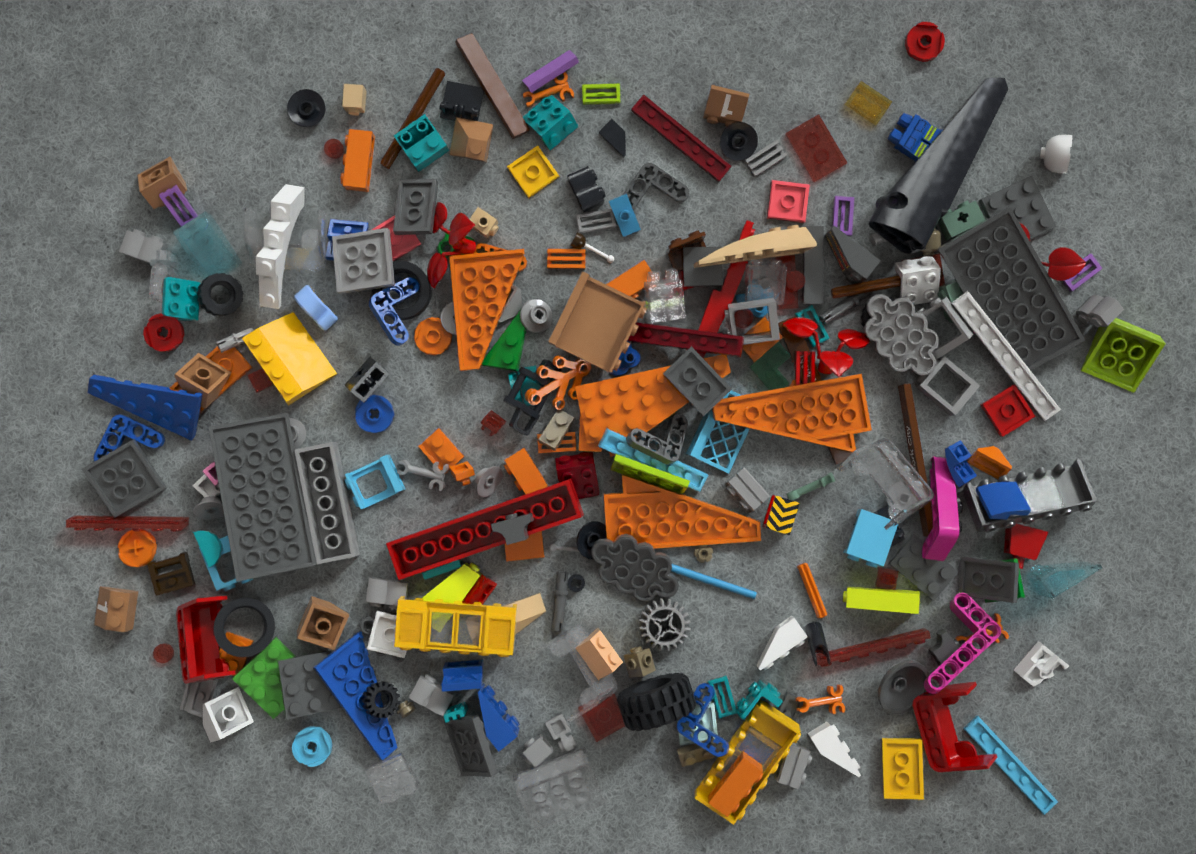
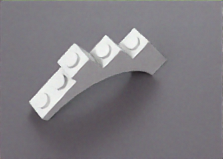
(277, 234)

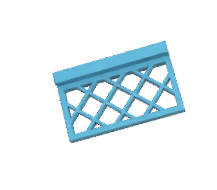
(703, 434)

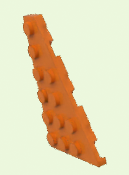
(479, 296)

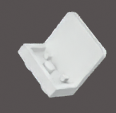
(919, 279)

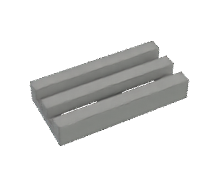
(779, 150)
(596, 228)

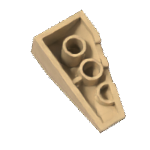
(527, 610)

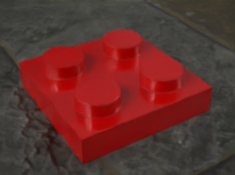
(1007, 410)

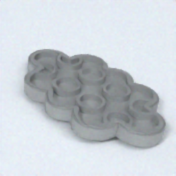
(901, 334)

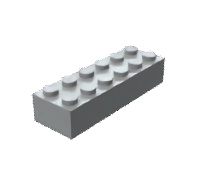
(327, 502)

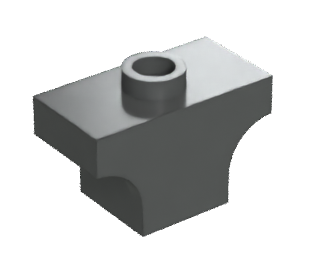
(513, 528)
(944, 647)

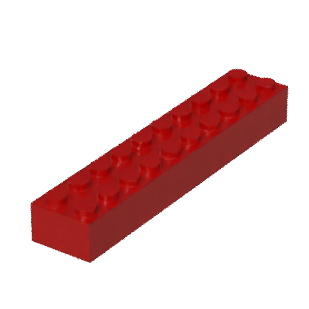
(474, 531)

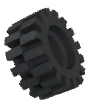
(369, 699)

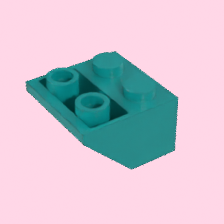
(421, 143)

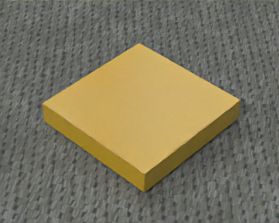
(533, 171)

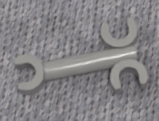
(437, 474)

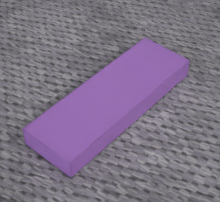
(550, 71)

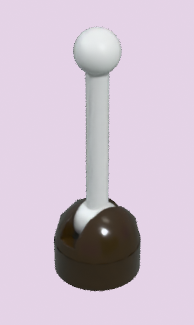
(580, 241)

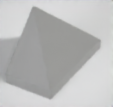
(513, 304)

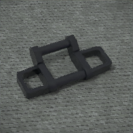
(520, 407)

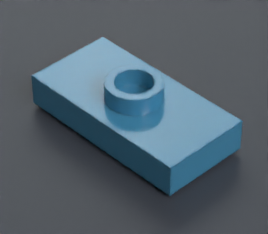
(624, 215)

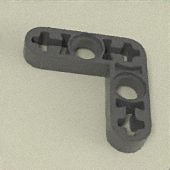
(654, 181)
(663, 446)

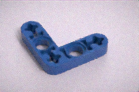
(386, 309)
(127, 430)
(694, 721)

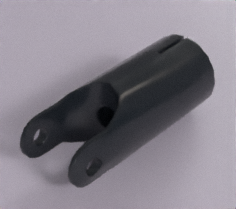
(817, 641)

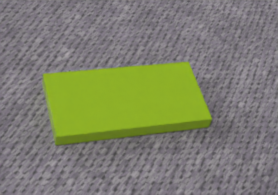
(647, 473)

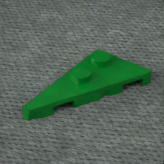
(508, 348)

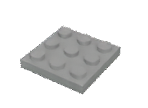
(363, 261)

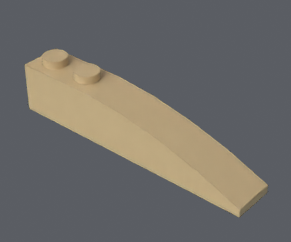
(762, 246)

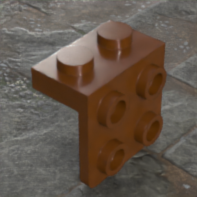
(675, 250)

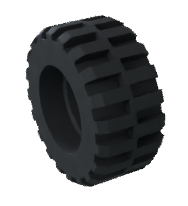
(656, 701)

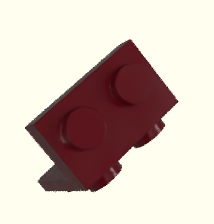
(581, 471)

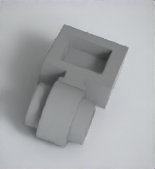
(558, 728)

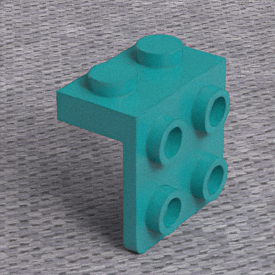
(551, 121)
(180, 299)
(756, 691)

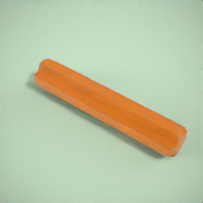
(812, 590)

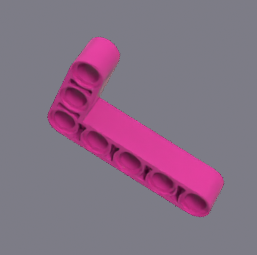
(944, 512)
(967, 649)

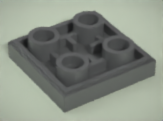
(702, 275)

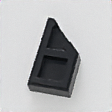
(614, 136)

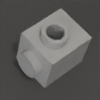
(536, 750)

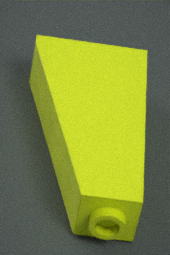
(456, 585)
(882, 599)

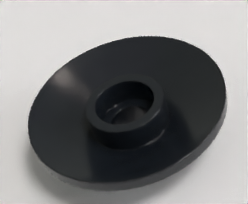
(300, 101)
(747, 145)
(591, 529)

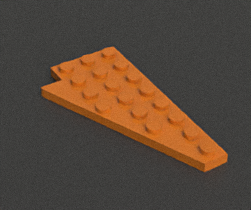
(633, 401)
(810, 412)
(672, 518)

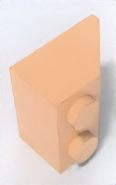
(599, 654)

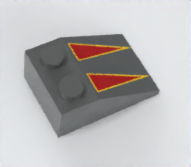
(852, 258)

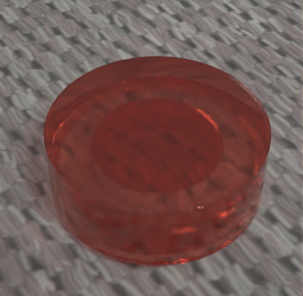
(334, 148)
(795, 280)
(743, 318)
(163, 653)

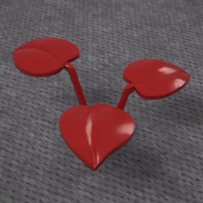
(459, 228)
(1063, 262)
(833, 361)

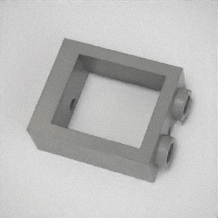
(965, 333)
(772, 335)
(953, 408)

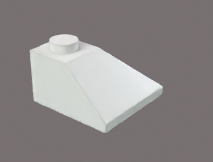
(225, 715)

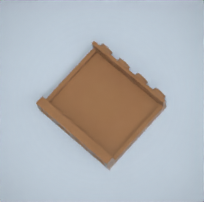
(597, 323)

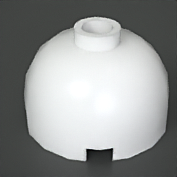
(1057, 153)

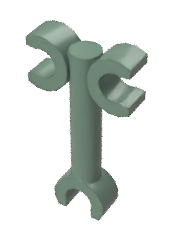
(822, 481)

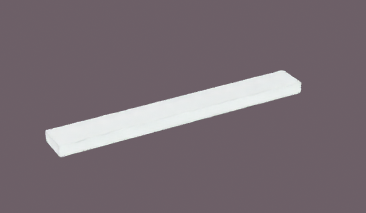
(1006, 355)

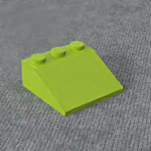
(1122, 354)

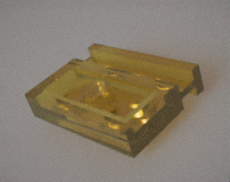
(868, 103)

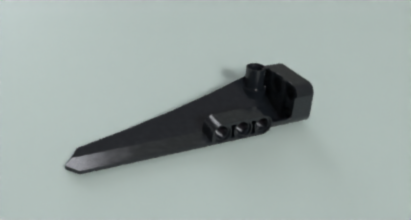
(929, 186)

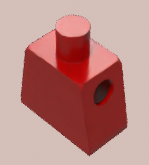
(1024, 542)

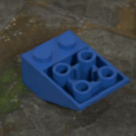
(498, 729)

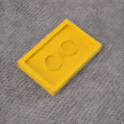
(902, 768)

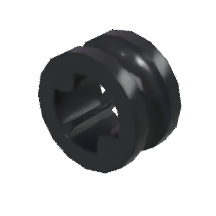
(574, 588)

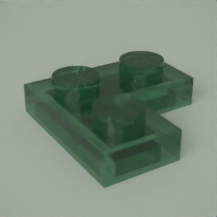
(766, 367)

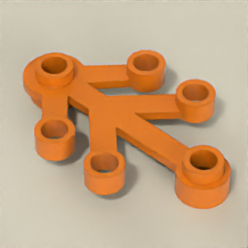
(561, 381)

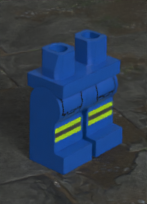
(915, 137)

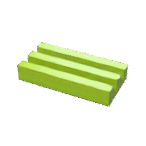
(601, 94)

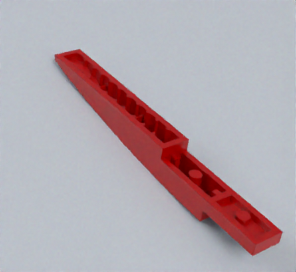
(718, 301)

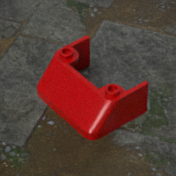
(197, 640)
(939, 735)

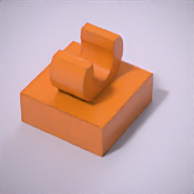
(462, 472)

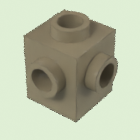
(639, 662)

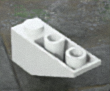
(783, 638)
(829, 745)

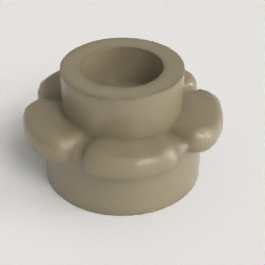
(702, 558)
(405, 708)

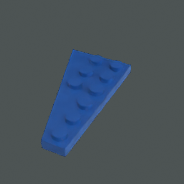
(158, 404)
(347, 677)

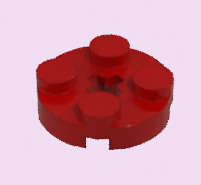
(933, 36)
(154, 328)

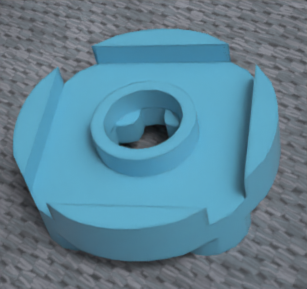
(308, 756)

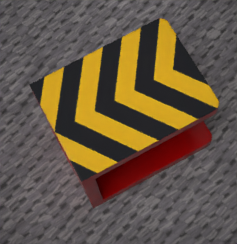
(781, 514)

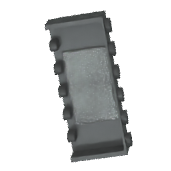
(1046, 492)

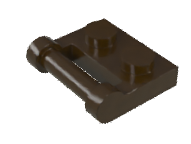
(172, 580)

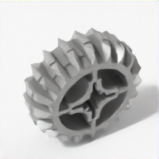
(669, 616)

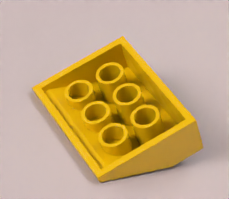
(289, 357)

